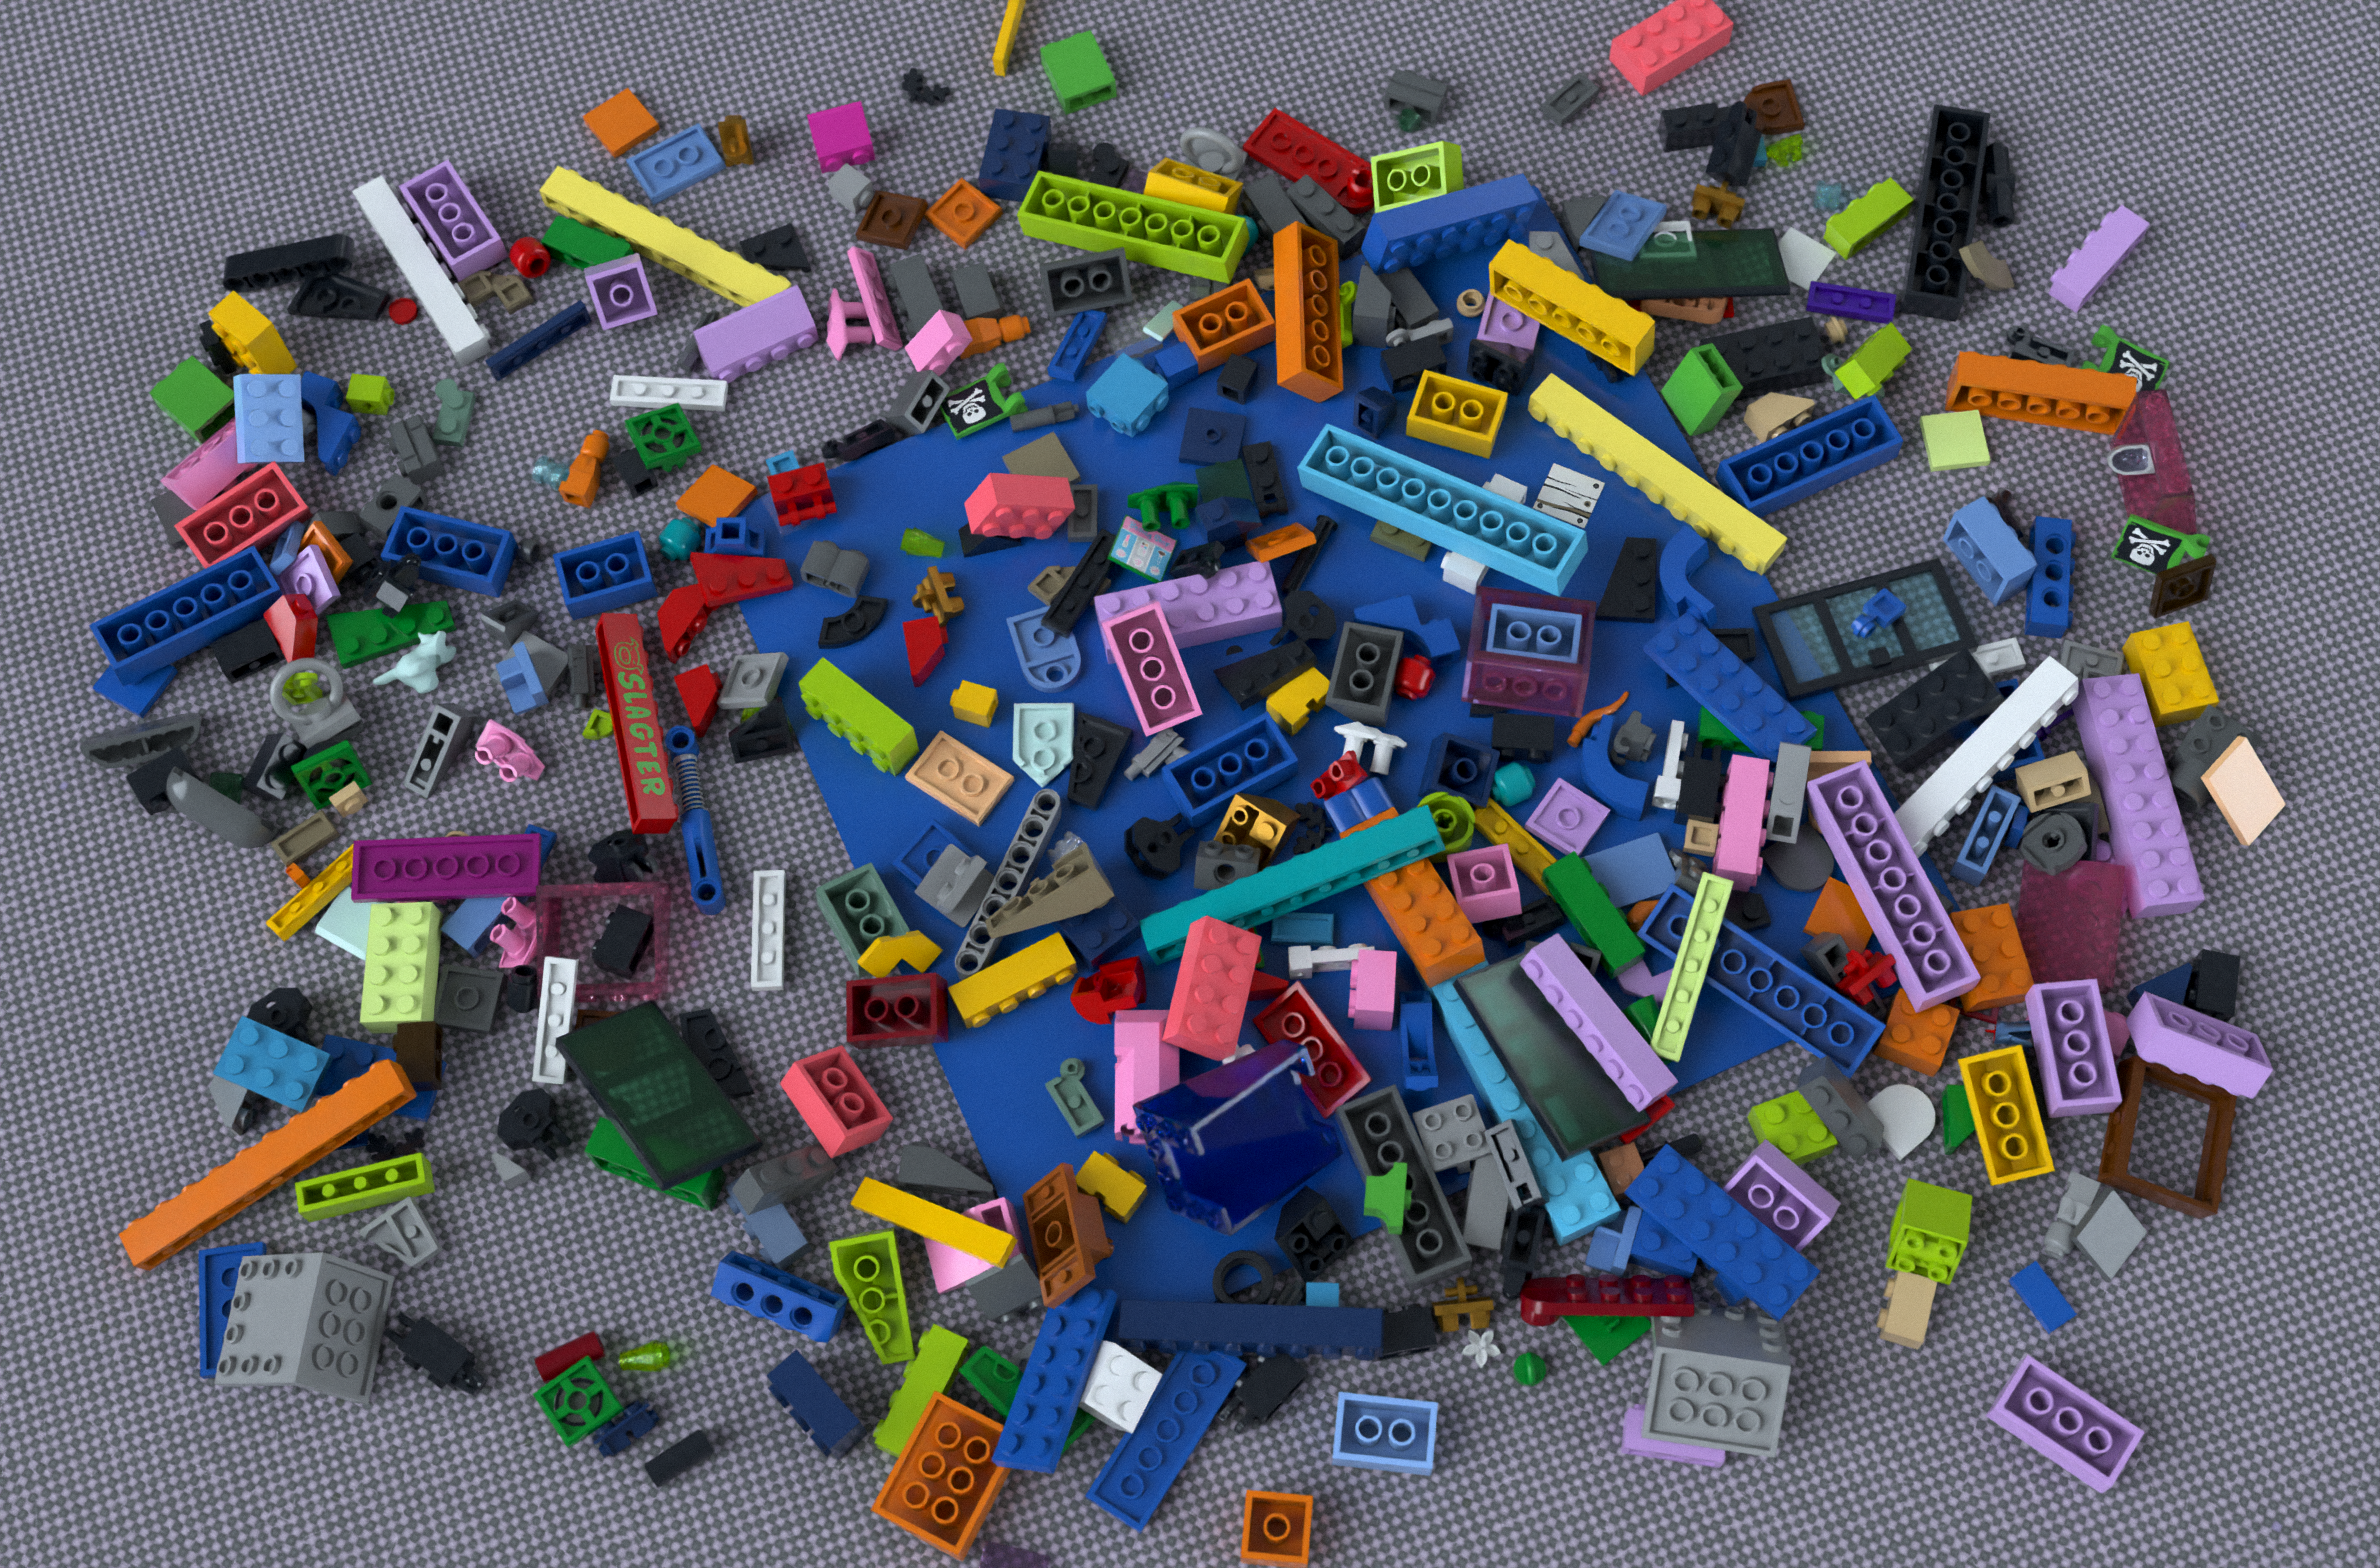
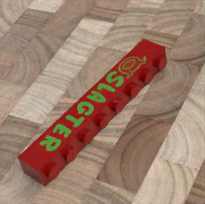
(636, 724)

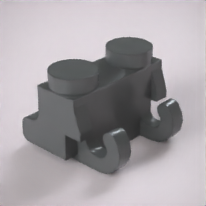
(1633, 740)

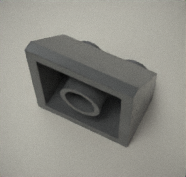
(1372, 311)
(1008, 1290)

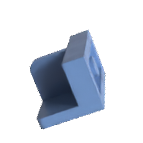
(521, 681)
(1613, 1243)

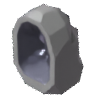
(2131, 459)

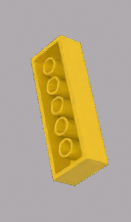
(1572, 307)

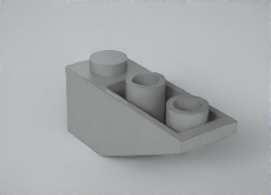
(1788, 792)

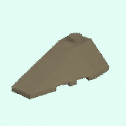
(1068, 891)

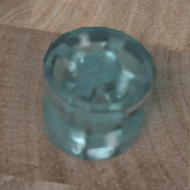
(1827, 195)

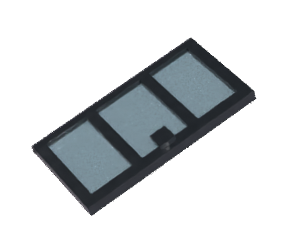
(1816, 646)

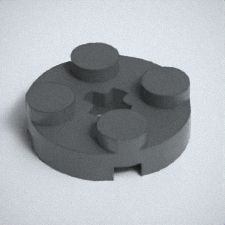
(2057, 858)

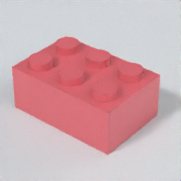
(1019, 505)
(836, 1101)

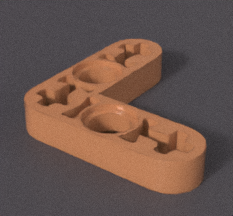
(1696, 310)

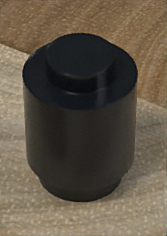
(523, 989)

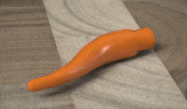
(1585, 723)

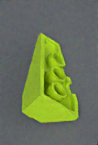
(874, 1283)

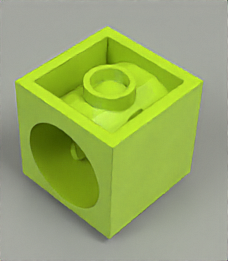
(1929, 1231)

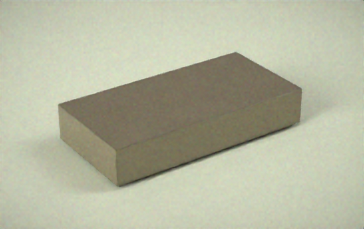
(305, 839)

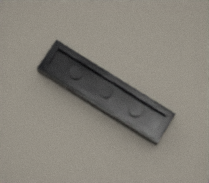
(1081, 586)

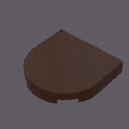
(1776, 108)

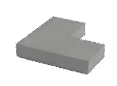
(2090, 661)

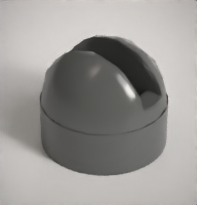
(529, 550)

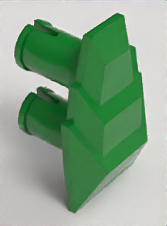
(1171, 497)

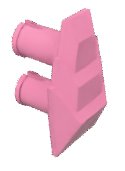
(838, 332)
(508, 752)
(520, 942)

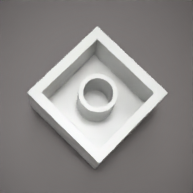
(1118, 1387)

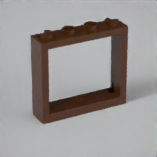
(2121, 1129)

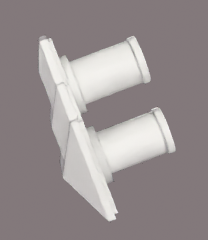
(1357, 734)

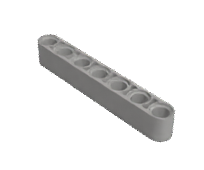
(1010, 872)

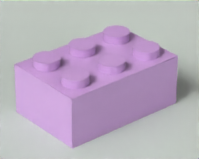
(1781, 1196)

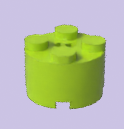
(1457, 817)

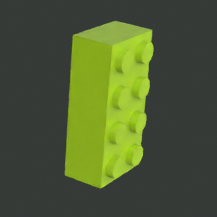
(858, 717)

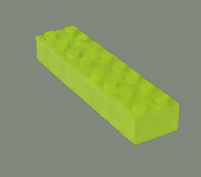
(1147, 227)

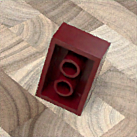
(897, 1011)

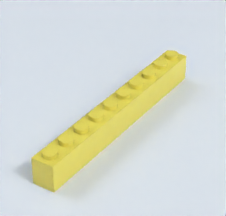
(660, 239)
(1656, 474)

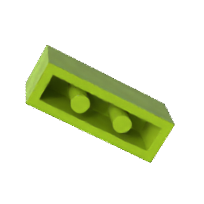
(1867, 218)
(1874, 362)

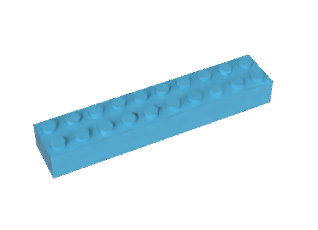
(1443, 509)
(1576, 1186)

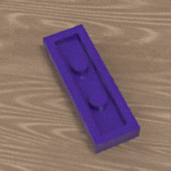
(1851, 302)

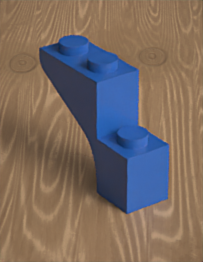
(335, 428)
(1398, 613)

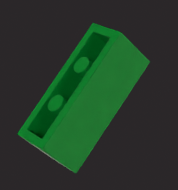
(582, 246)

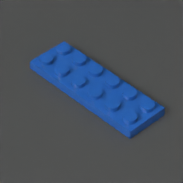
(1728, 688)
(1722, 1232)
(1054, 1381)
(1165, 1436)

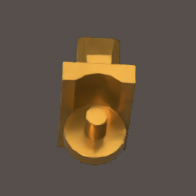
(735, 141)
(1717, 201)
(933, 596)
(1447, 1310)

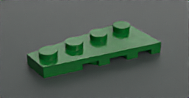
(370, 634)
(999, 1382)

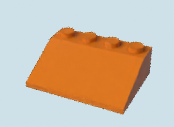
(945, 1477)

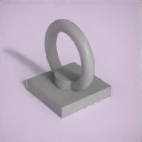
(1213, 152)
(321, 717)

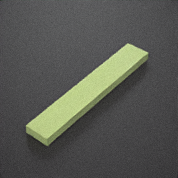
(1690, 966)

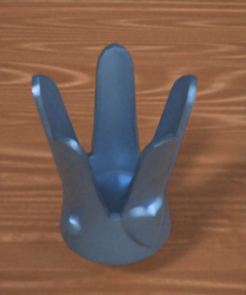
(2012, 1033)

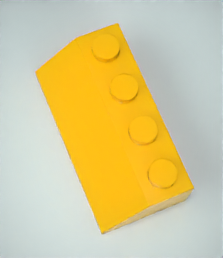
(2006, 1114)

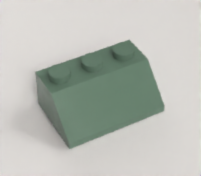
(859, 912)

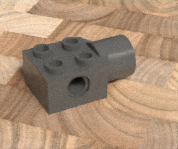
(2198, 752)

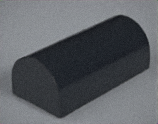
(679, 1458)

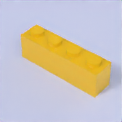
(1013, 980)

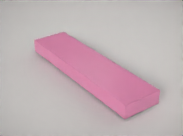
(874, 298)

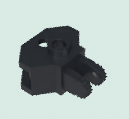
(392, 583)
(1300, 620)
(1157, 844)
(623, 859)
(287, 1015)
(532, 1123)

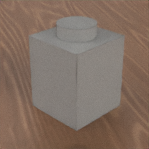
(851, 188)

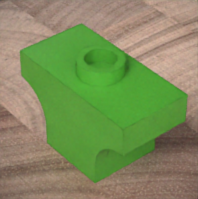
(1388, 1197)

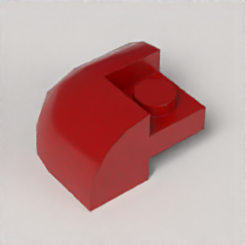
(1113, 988)

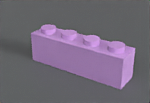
(2098, 258)

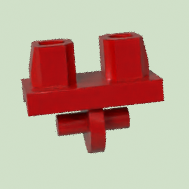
(1340, 777)
(1861, 971)

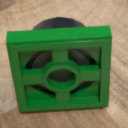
(663, 437)
(328, 769)
(580, 1403)

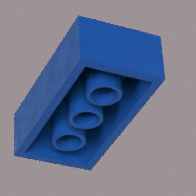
(453, 550)
(1240, 761)

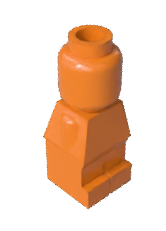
(988, 333)
(585, 471)

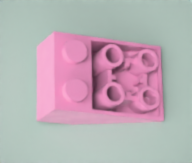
(954, 1267)

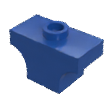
(735, 537)

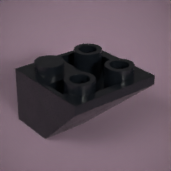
(1500, 365)
(1311, 1234)

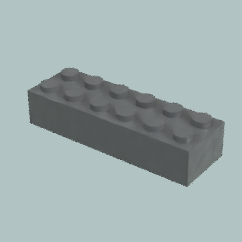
(1379, 1135)

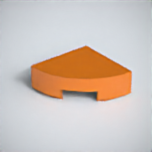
(297, 875)

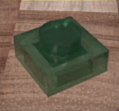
(227, 784)

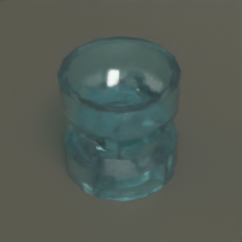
(550, 472)

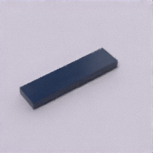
(538, 340)

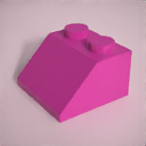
(841, 137)

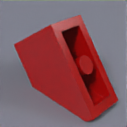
(293, 626)
(924, 646)
(700, 696)

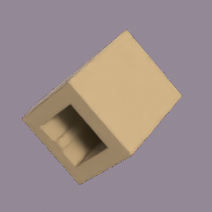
(1777, 415)

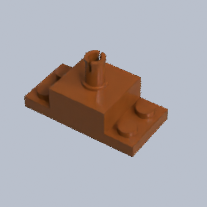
(1064, 1234)

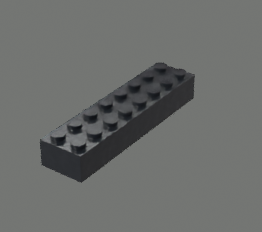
(1944, 212)

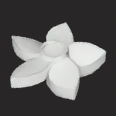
(1481, 1347)

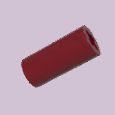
(563, 1357)

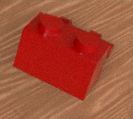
(800, 490)

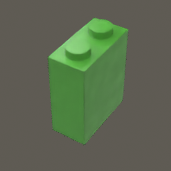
(1078, 72)
(1701, 389)
(195, 399)

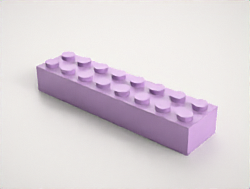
(2137, 796)
(1891, 886)

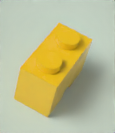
(1297, 699)
(1116, 1188)

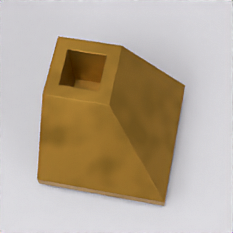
(1258, 823)

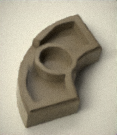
(1986, 267)

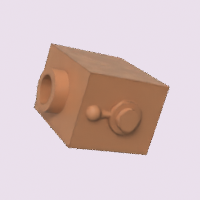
(1620, 1168)

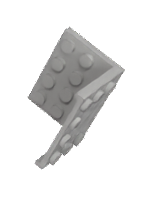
(305, 1325)
(1718, 1380)

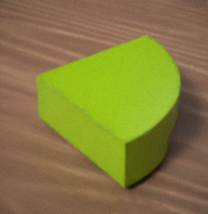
(598, 726)

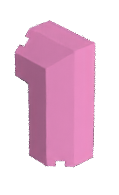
(1142, 1066)

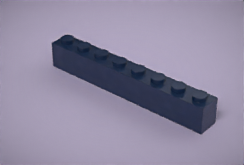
(1252, 1328)

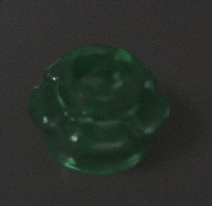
(1409, 120)

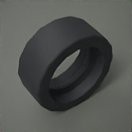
(1247, 1258)

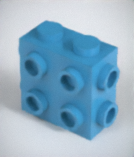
(1128, 395)

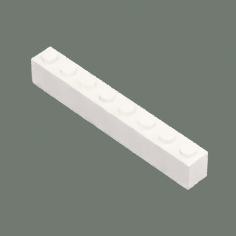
(422, 271)
(1986, 752)

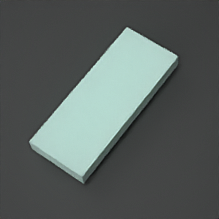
(1162, 323)

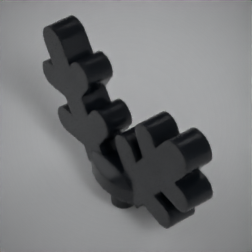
(913, 84)
(1315, 819)
(385, 1153)

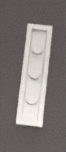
(661, 392)
(768, 930)
(554, 1018)

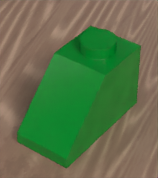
(1957, 1118)

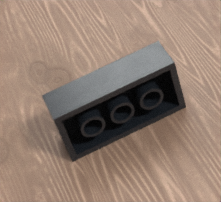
(1773, 357)
(1935, 710)

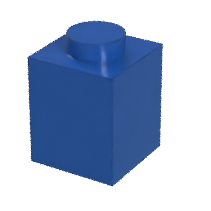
(1176, 365)

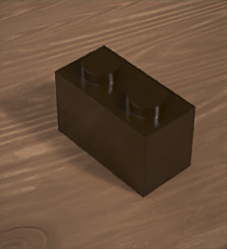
(420, 1053)

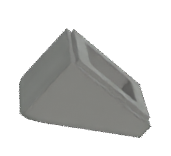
(510, 1172)

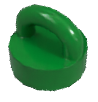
(1529, 1369)

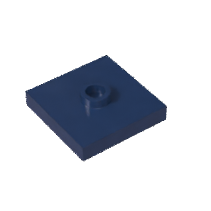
(1211, 437)

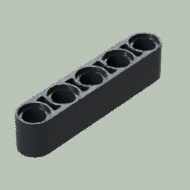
(288, 263)

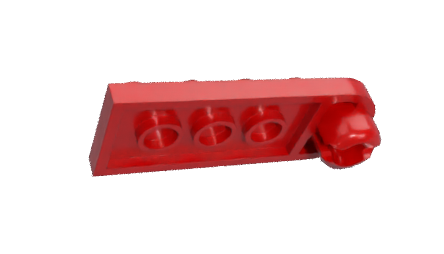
(1298, 150)

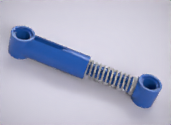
(695, 822)

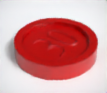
(403, 311)

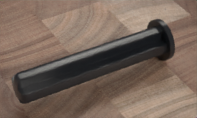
(1309, 554)

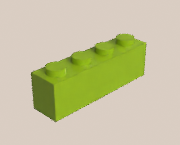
(364, 1187)
(933, 1370)

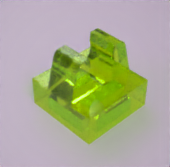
(1785, 146)

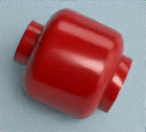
(530, 257)
(1414, 677)

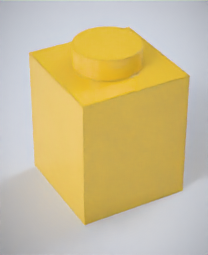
(974, 703)

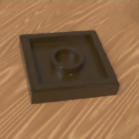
(2182, 586)

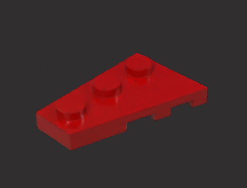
(738, 578)

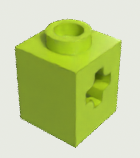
(369, 394)

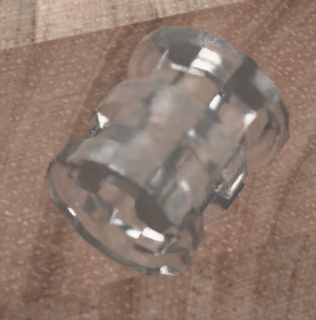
(1064, 846)

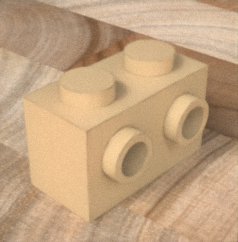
(2052, 781)
(1907, 1309)

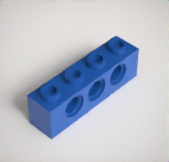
(2039, 617)
(796, 1293)

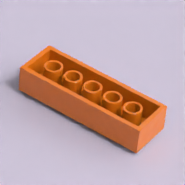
(1307, 312)
(2039, 392)
(1424, 916)

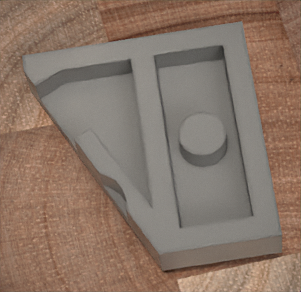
(404, 1233)

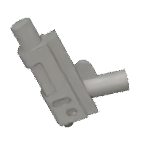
(1162, 748)

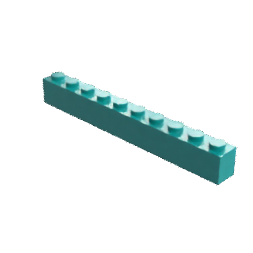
(1298, 881)

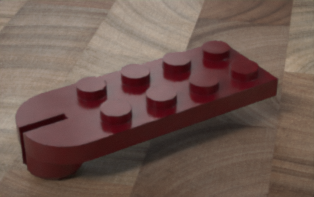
(1549, 1297)

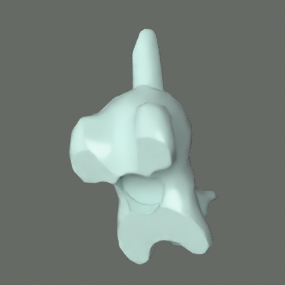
(419, 665)

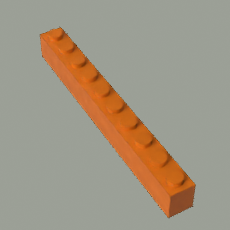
(267, 1164)

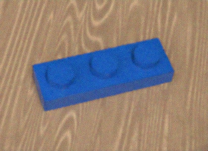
(1077, 345)

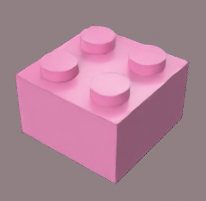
(1485, 883)
(1375, 990)

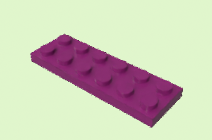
(446, 868)

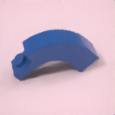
(1678, 562)
(1605, 784)
(1416, 1040)

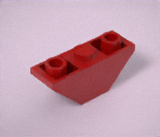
(681, 619)

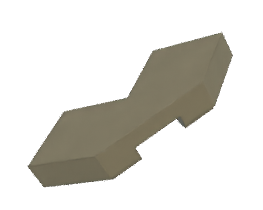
(486, 285)
(1051, 581)

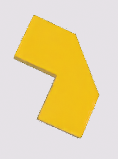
(888, 951)

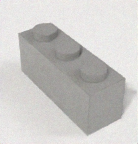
(1485, 1206)

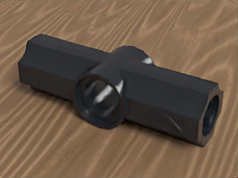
(1998, 185)

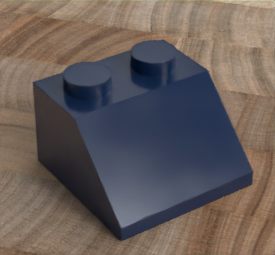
(1459, 769)

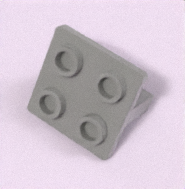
(956, 885)
(1452, 1134)

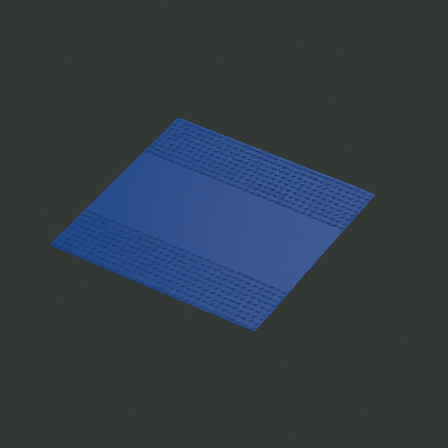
(1004, 1065)

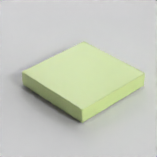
(1954, 440)

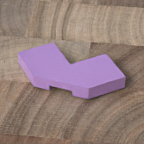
(1640, 983)

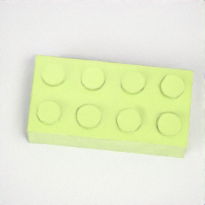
(401, 965)

